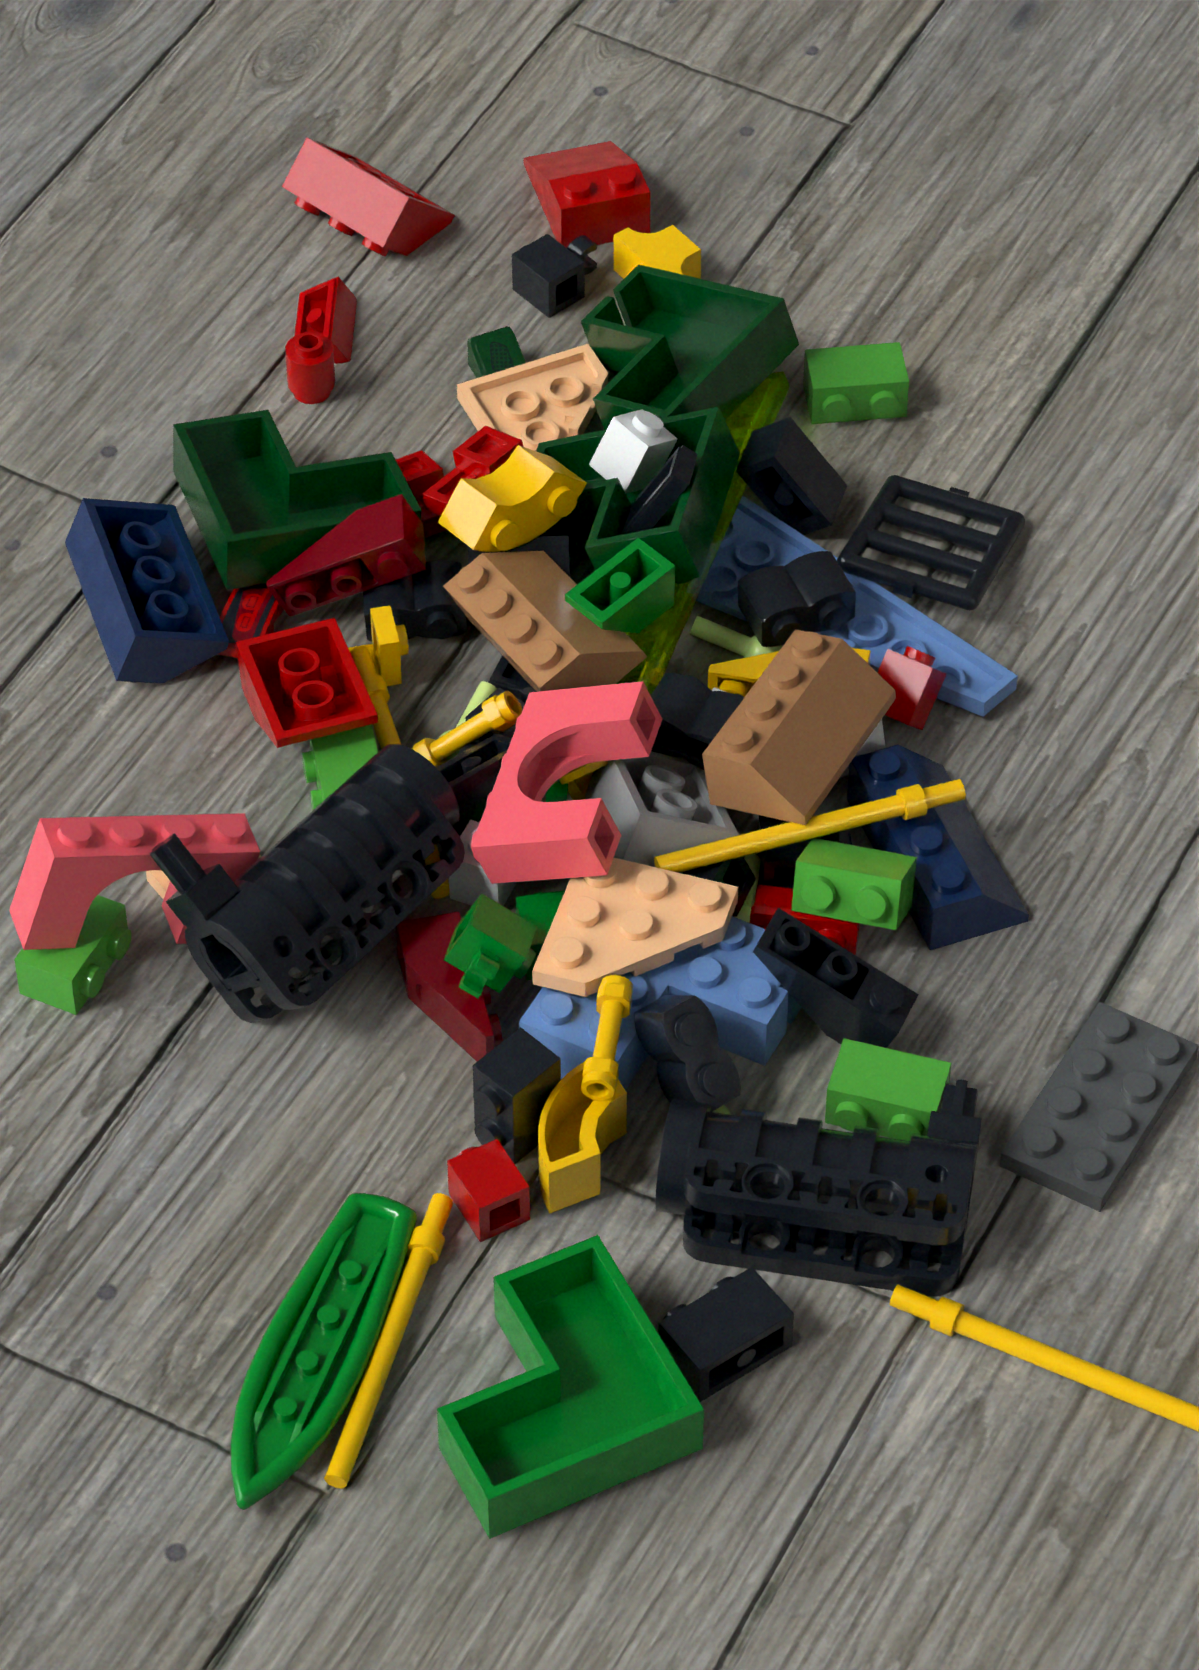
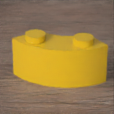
(512, 502)
(572, 1139)

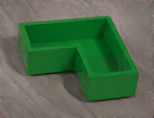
(588, 1410)

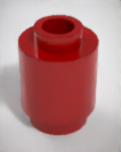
(310, 367)

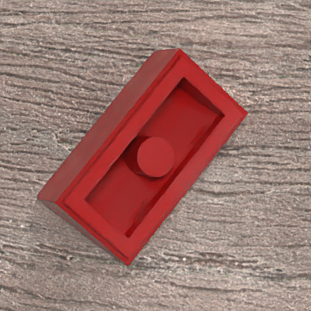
(330, 312)

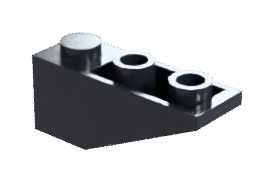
(833, 984)

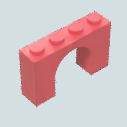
(552, 736)
(83, 855)

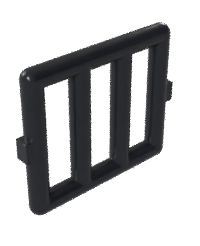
(908, 583)

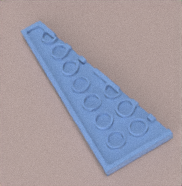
(880, 620)

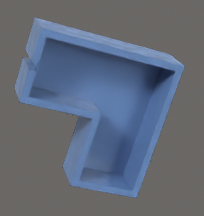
(727, 977)

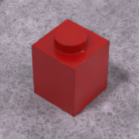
(914, 685)
(488, 1190)

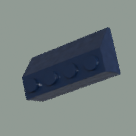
(144, 589)
(957, 877)

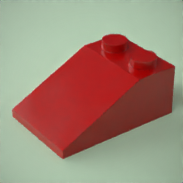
(590, 192)
(303, 683)

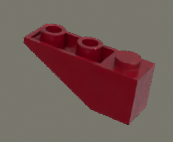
(355, 556)
(435, 984)

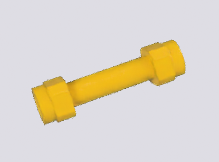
(498, 713)
(602, 1070)

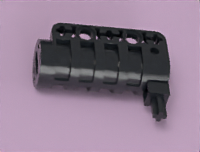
(318, 885)
(824, 1192)

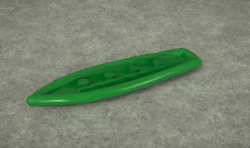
(318, 1344)

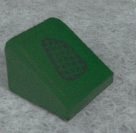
(494, 352)

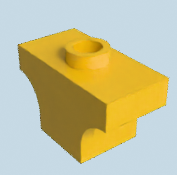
(661, 250)

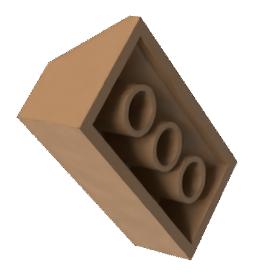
(524, 615)
(796, 729)

